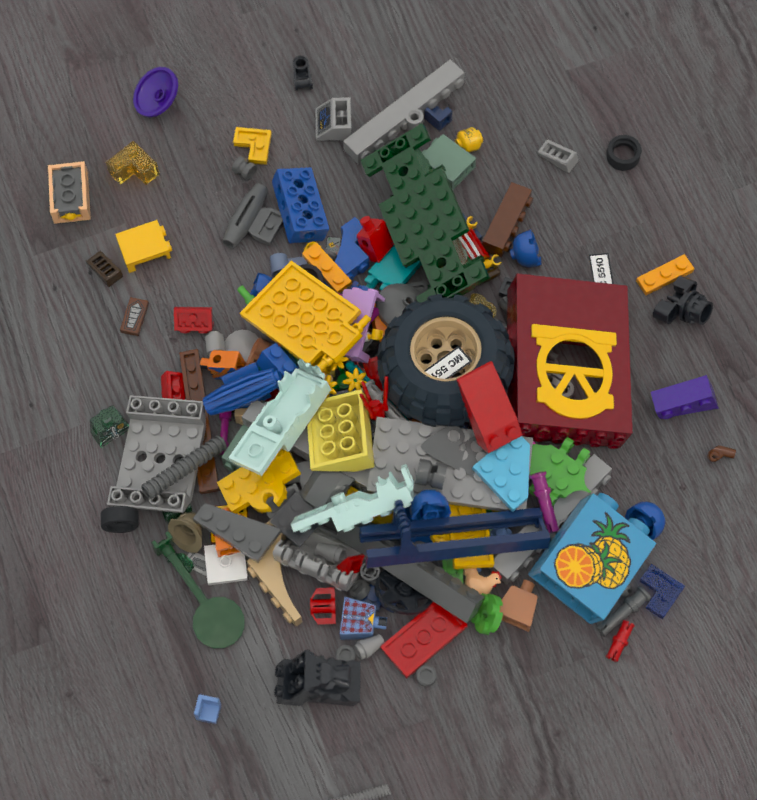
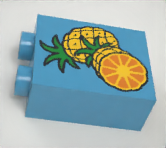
(593, 557)

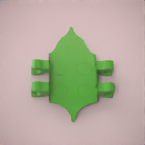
(563, 472)

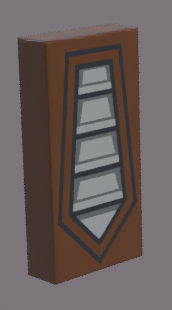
(134, 316)

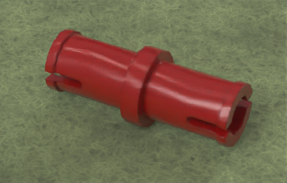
(620, 641)

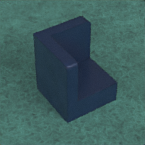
(437, 117)

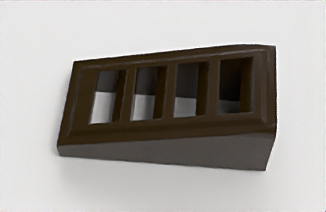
(112, 277)

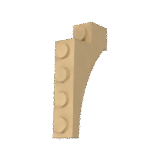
(270, 576)

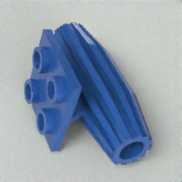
(242, 389)

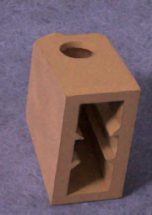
(519, 605)

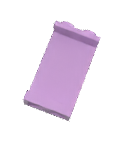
(365, 302)

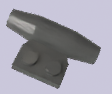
(253, 219)

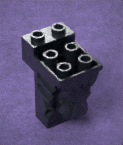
(317, 680)

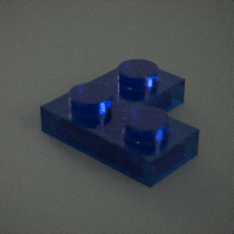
(666, 590)

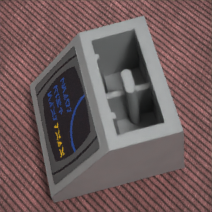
(334, 119)

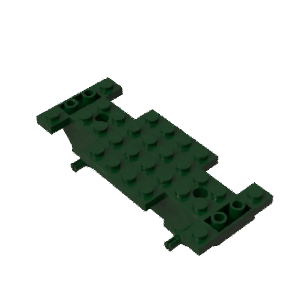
(425, 216)

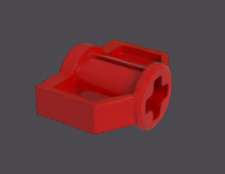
(332, 609)

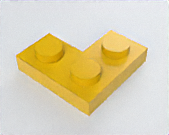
(258, 142)

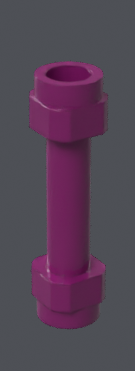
(225, 418)

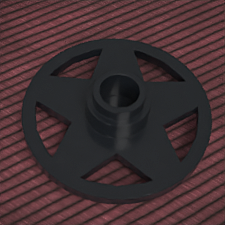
(399, 593)

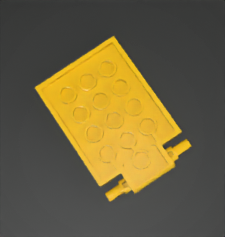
(306, 317)

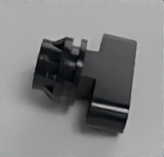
(686, 302)

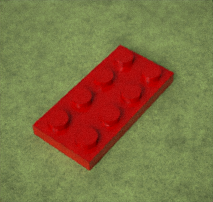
(422, 638)

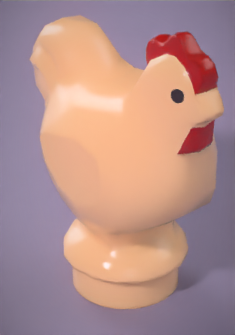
(481, 583)

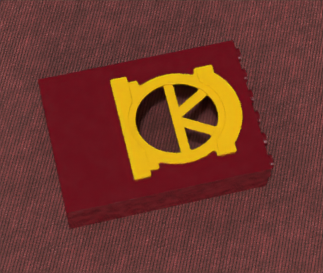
(572, 313)

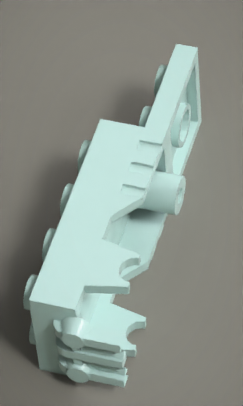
(282, 418)
(360, 506)

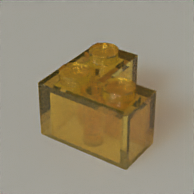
(132, 161)

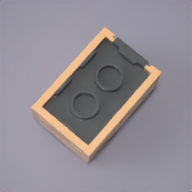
(69, 192)

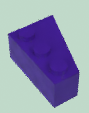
(684, 398)

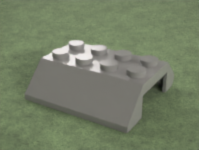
(308, 562)

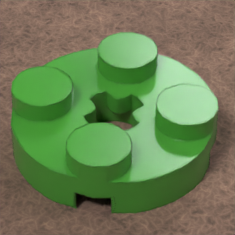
(489, 615)

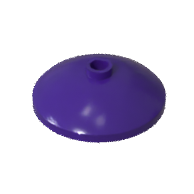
(155, 92)

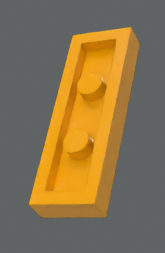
(330, 270)
(664, 274)

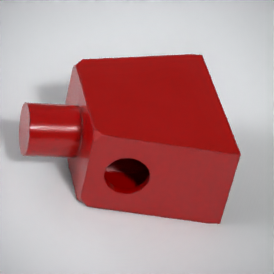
(374, 238)

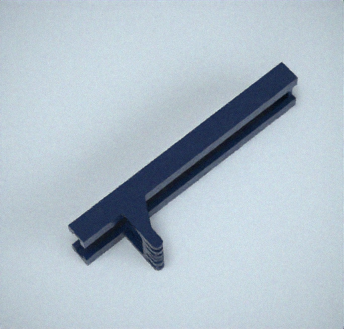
(409, 552)

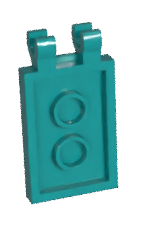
(390, 271)

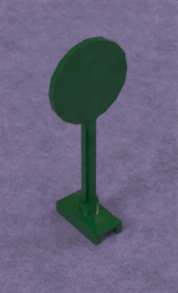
(218, 619)

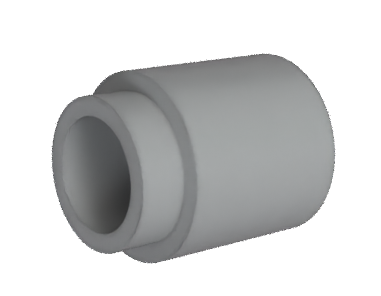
(214, 341)

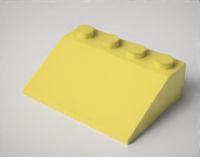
(341, 435)

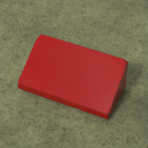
(172, 385)

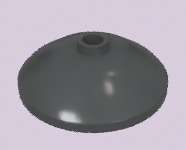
(395, 301)

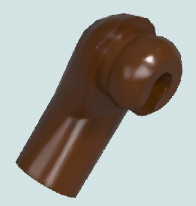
(720, 451)

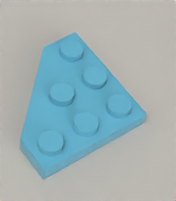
(507, 472)

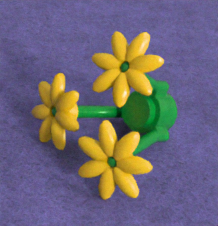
(346, 379)

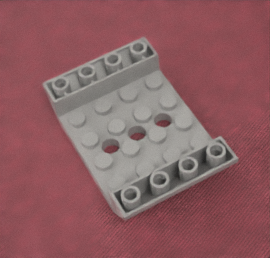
(158, 429)

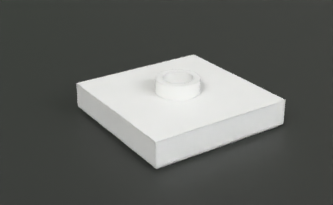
(225, 568)

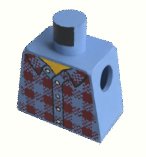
(359, 620)

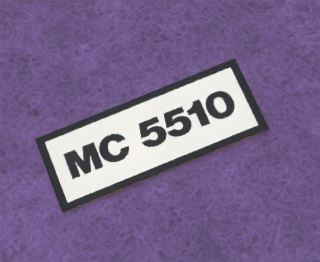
(601, 268)
(449, 364)

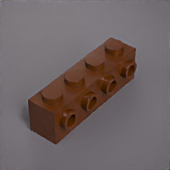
(507, 219)

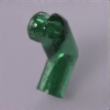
(185, 560)

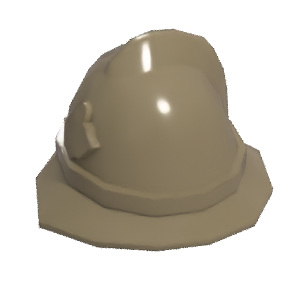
(186, 532)

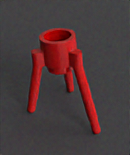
(375, 407)

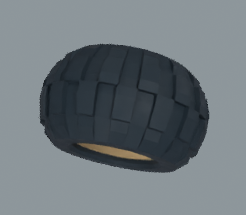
(410, 341)

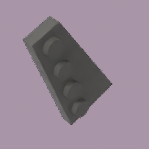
(240, 532)

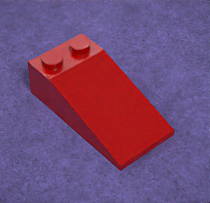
(488, 408)

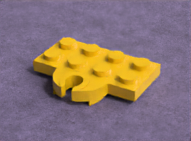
(248, 488)
(483, 561)

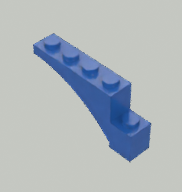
(351, 257)

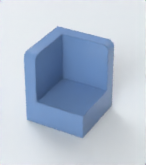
(207, 709)

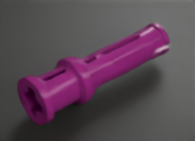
(542, 492)

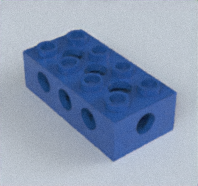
(300, 205)

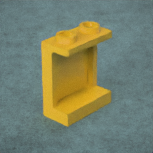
(143, 244)

